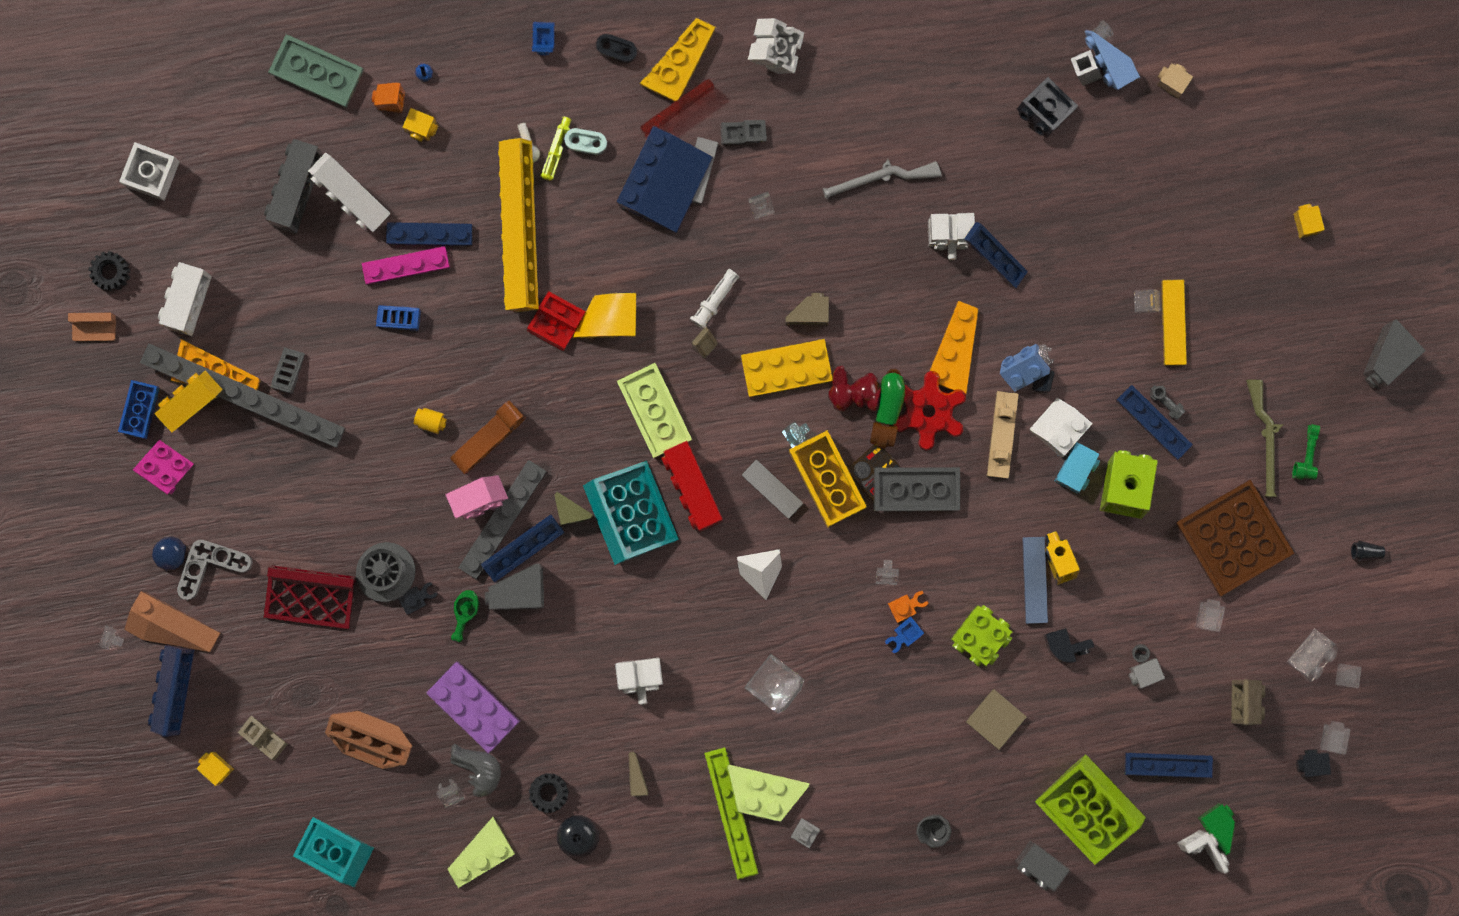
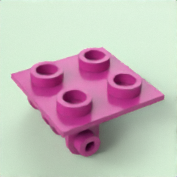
(163, 467)

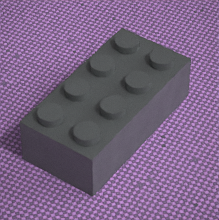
(293, 187)

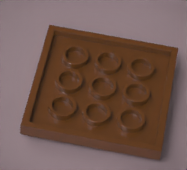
(1234, 538)

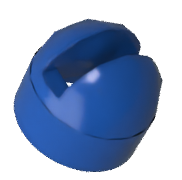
(428, 70)

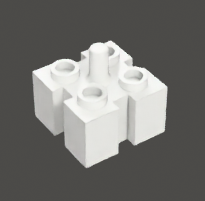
(776, 45)
(949, 231)
(639, 677)

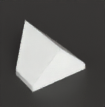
(760, 570)

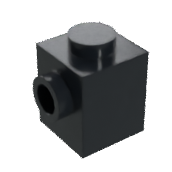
(1313, 763)

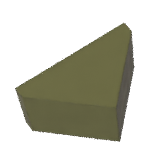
(570, 512)

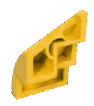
(609, 317)

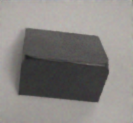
(1044, 384)

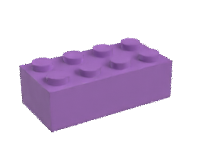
(473, 707)

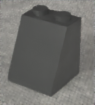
(1391, 355)
(518, 591)

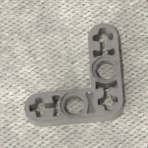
(203, 560)

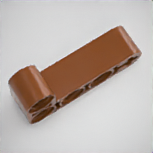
(488, 437)

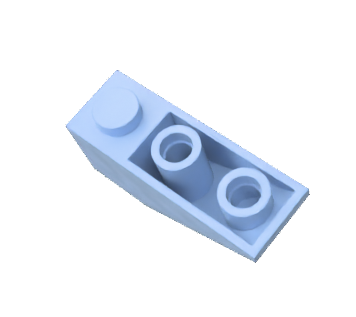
(1116, 65)

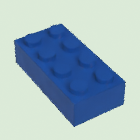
(139, 409)

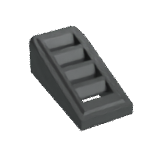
(295, 373)

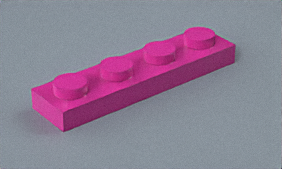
(405, 265)

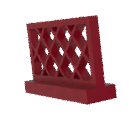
(314, 578)

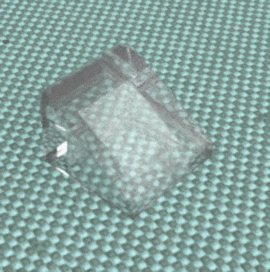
(1147, 301)

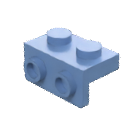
(1023, 368)

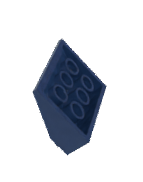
(664, 179)
(171, 691)

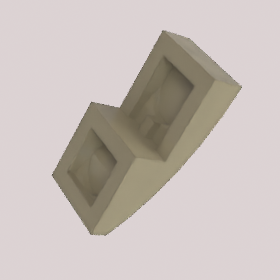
(262, 738)

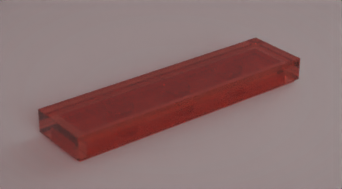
(677, 107)

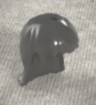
(482, 764)

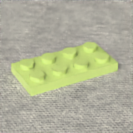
(654, 410)

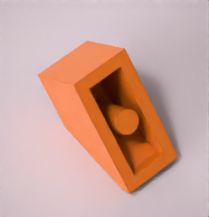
(389, 97)

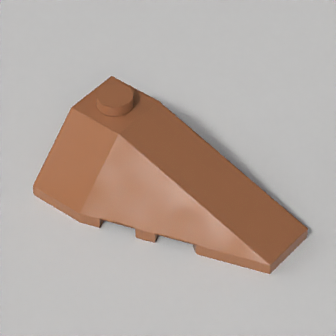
(162, 623)

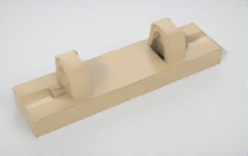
(1002, 435)

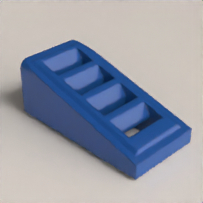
(414, 326)

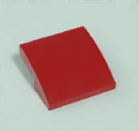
(556, 321)

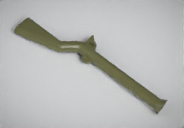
(1256, 392)

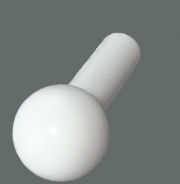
(525, 135)

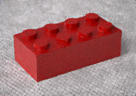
(692, 486)

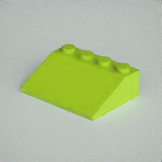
(1090, 809)

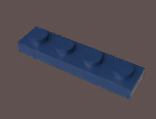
(429, 234)
(995, 254)
(1154, 422)
(522, 548)
(1168, 765)

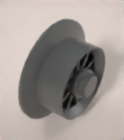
(385, 572)

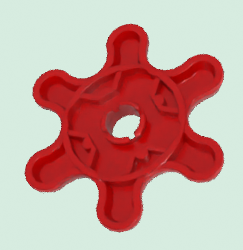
(942, 419)

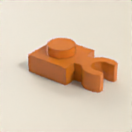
(904, 607)

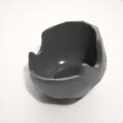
(934, 830)

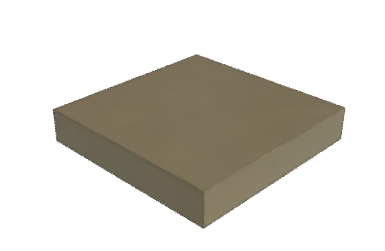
(996, 719)

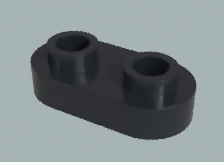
(617, 47)

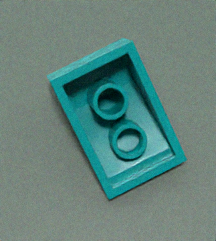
(333, 852)

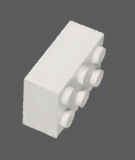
(184, 299)

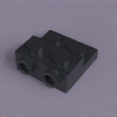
(1046, 108)

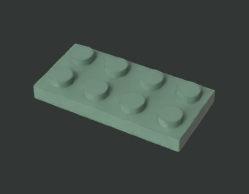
(316, 70)

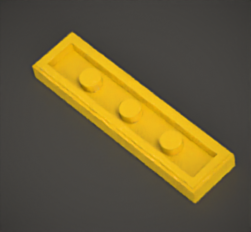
(1174, 322)

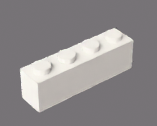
(349, 192)

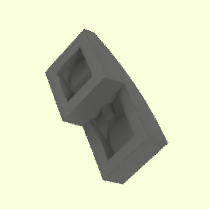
(743, 132)

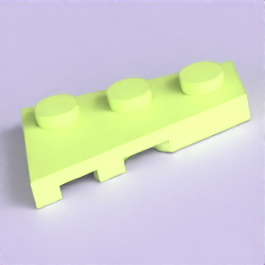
(482, 854)

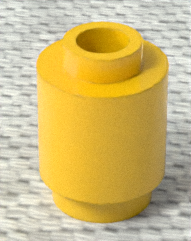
(430, 420)

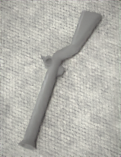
(928, 171)

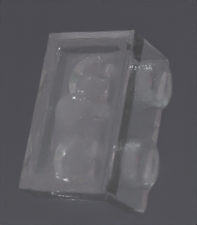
(1313, 655)

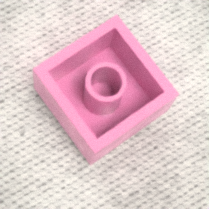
(477, 497)

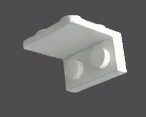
(1201, 840)

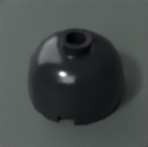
(583, 827)

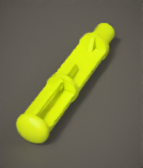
(556, 149)

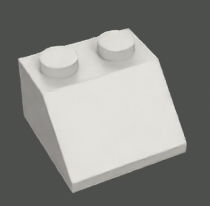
(1060, 427)

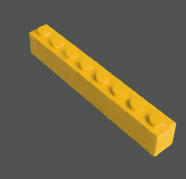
(518, 225)

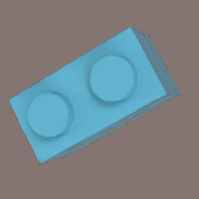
(1077, 468)

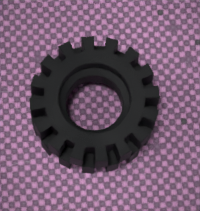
(118, 280)
(558, 802)

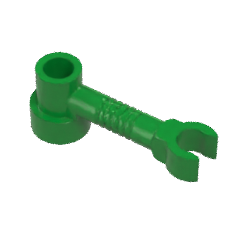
(1306, 469)

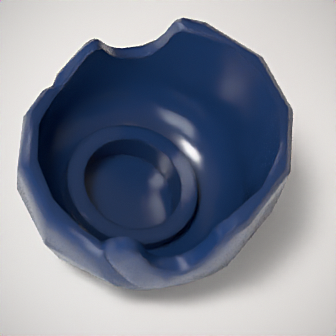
(169, 553)

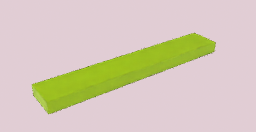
(732, 819)

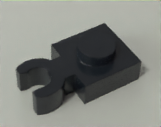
(414, 599)

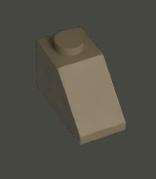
(810, 311)

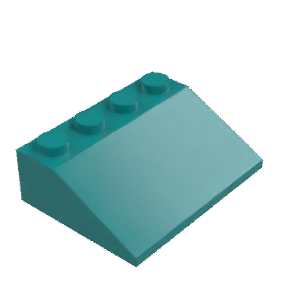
(630, 512)

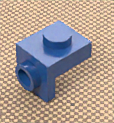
(543, 37)

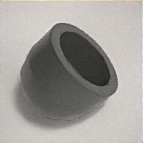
(1139, 657)

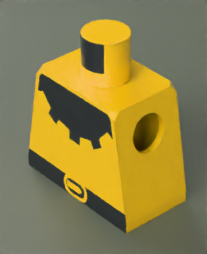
(1063, 567)

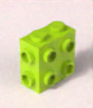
(982, 636)

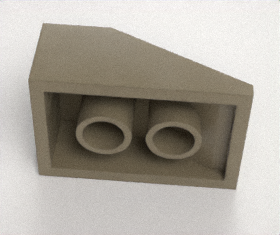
(1247, 702)

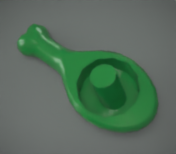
(465, 609)

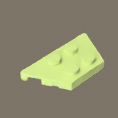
(764, 793)

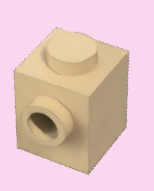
(1174, 79)

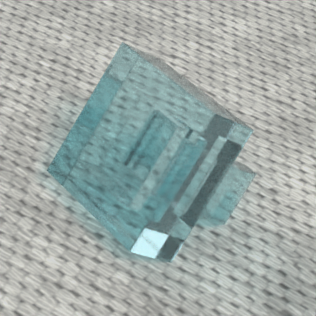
(795, 434)

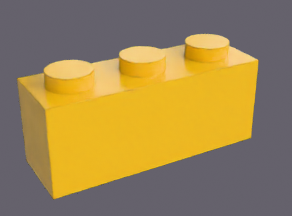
(187, 400)

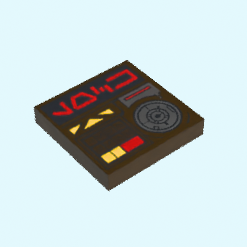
(863, 468)

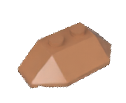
(369, 739)

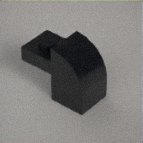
(1061, 647)

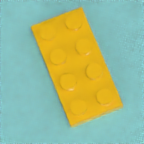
(786, 368)

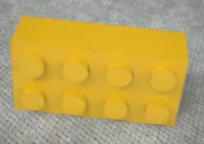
(827, 479)

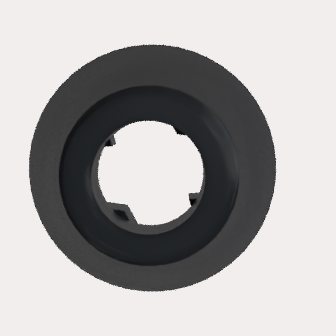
(1366, 551)

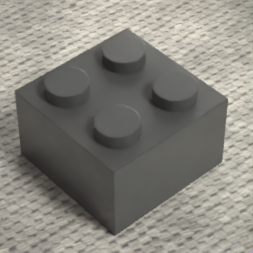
(1043, 866)

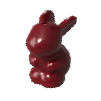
(862, 392)

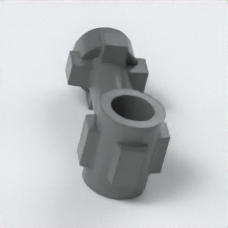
(1158, 393)

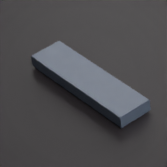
(1035, 580)

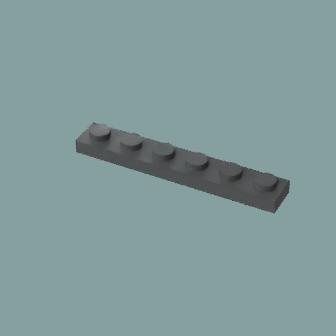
(502, 519)

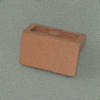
(93, 326)

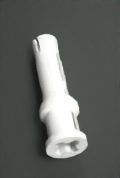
(709, 307)

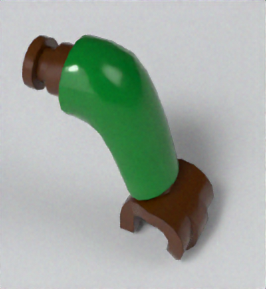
(889, 408)

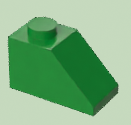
(1220, 824)

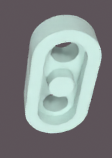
(586, 141)

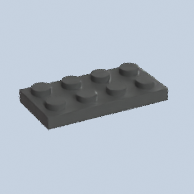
(916, 488)

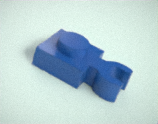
(907, 633)

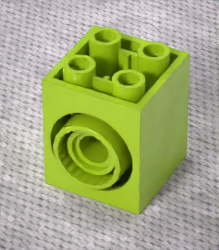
(1129, 471)

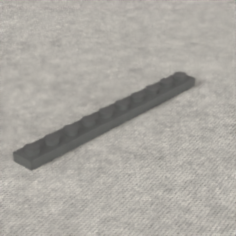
(247, 397)

